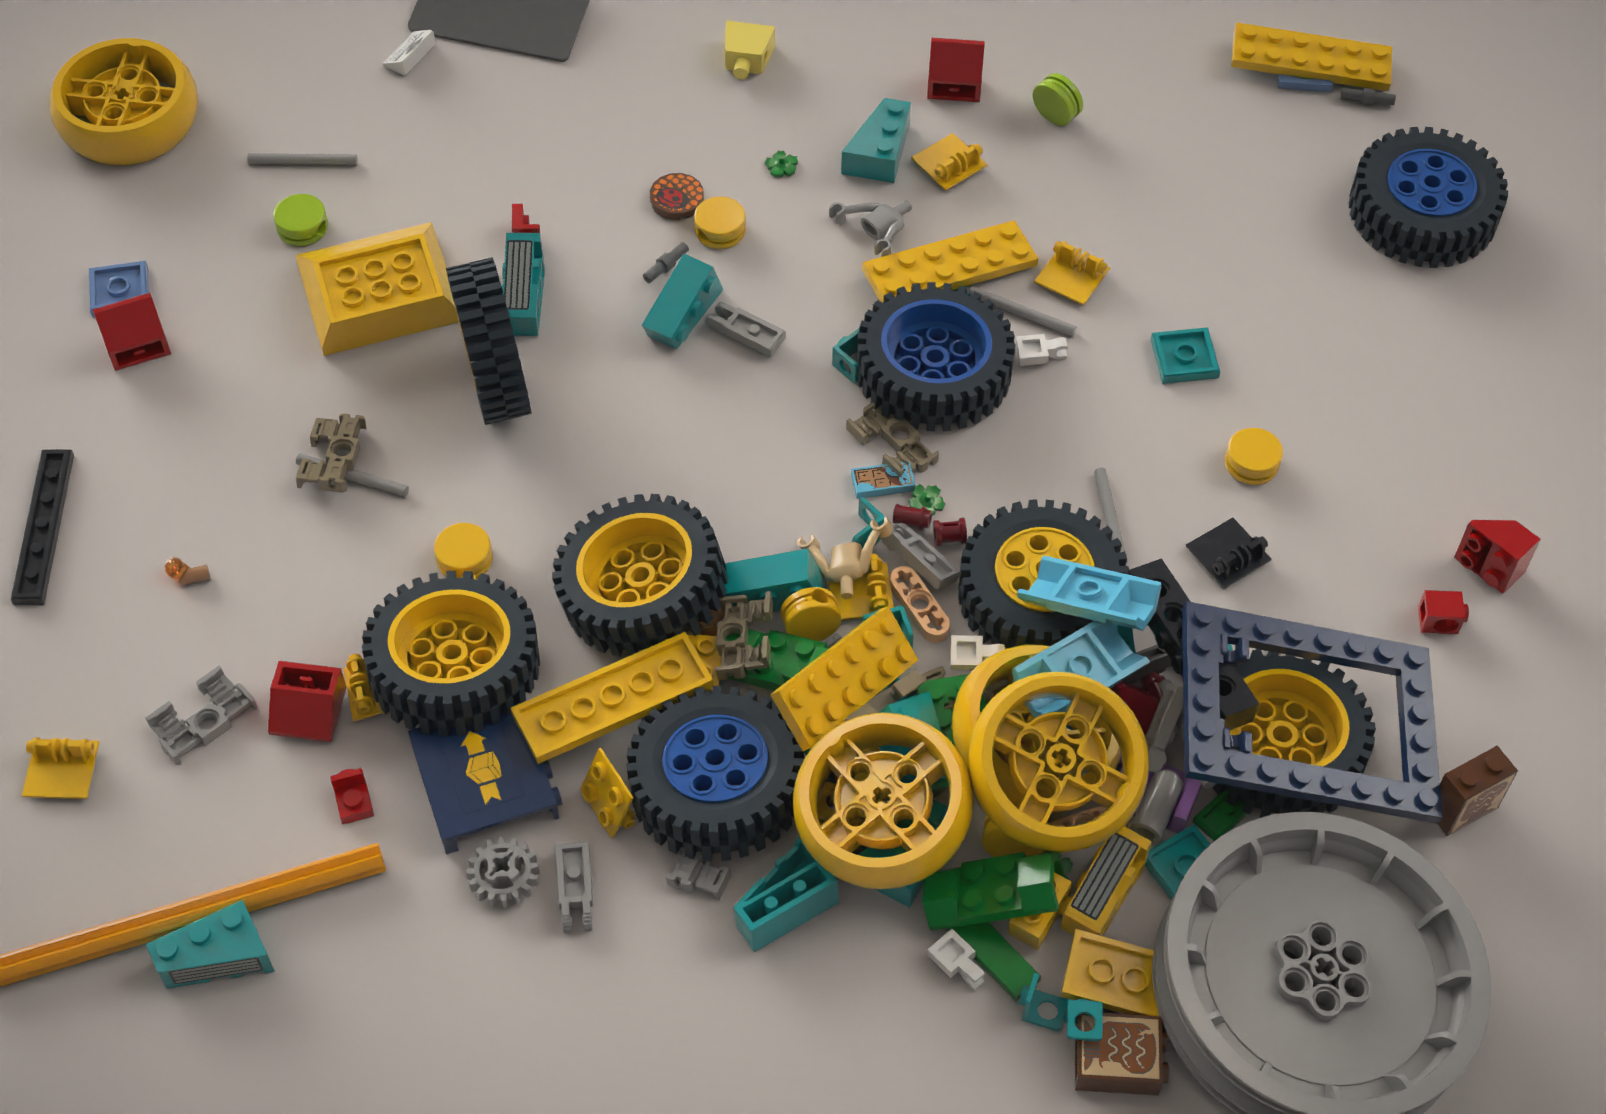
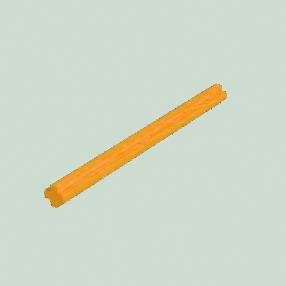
(163, 920)

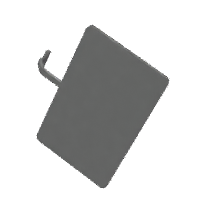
(517, 26)

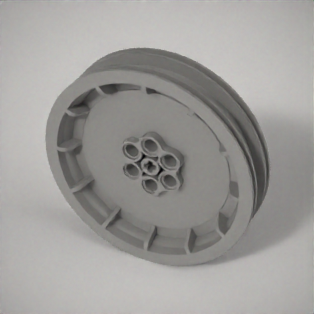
(1367, 898)

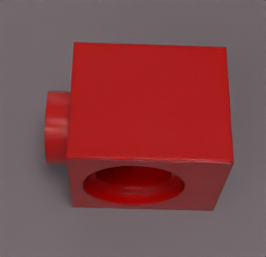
(1442, 612)

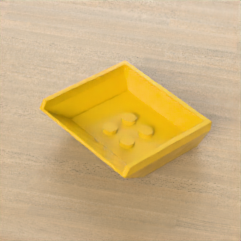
(377, 288)

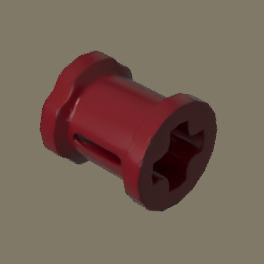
(950, 532)

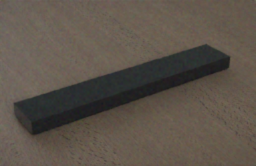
(42, 527)

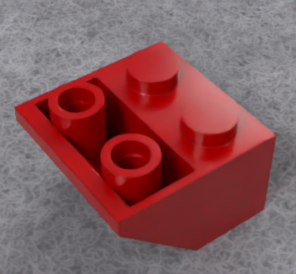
(955, 69)
(132, 331)
(1497, 551)
(305, 701)

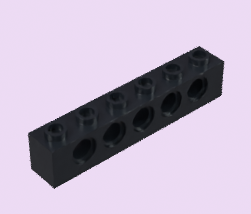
(1237, 701)

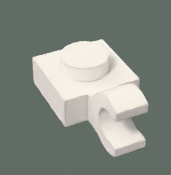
(1036, 349)
(969, 652)
(955, 956)

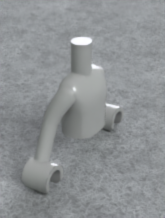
(880, 223)

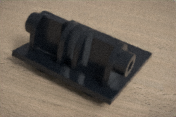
(1229, 552)

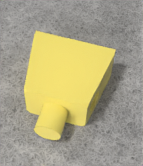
(748, 47)

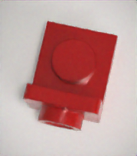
(521, 222)
(352, 795)

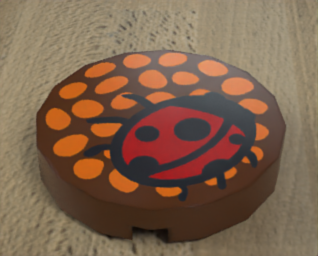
(676, 195)

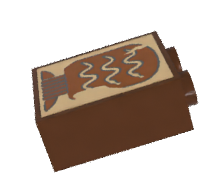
(1474, 789)
(1126, 1057)

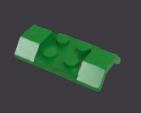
(787, 657)
(991, 890)

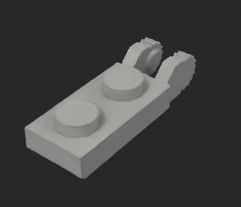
(746, 328)
(921, 556)
(1162, 728)
(574, 882)

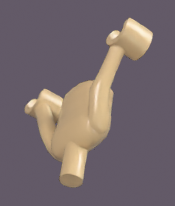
(847, 559)

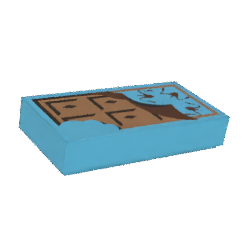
(881, 480)

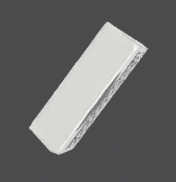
(410, 52)

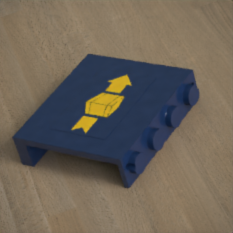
(482, 778)

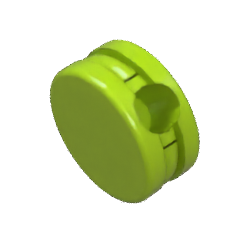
(1057, 99)
(300, 219)

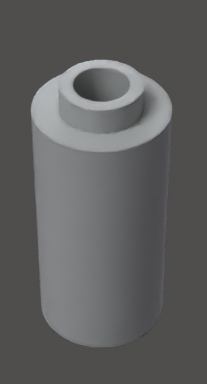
(1157, 805)

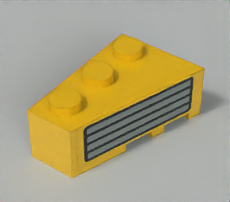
(1106, 883)

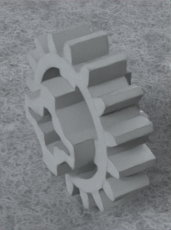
(502, 876)

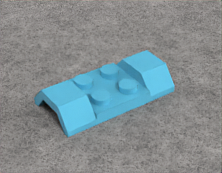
(1093, 593)
(1091, 652)

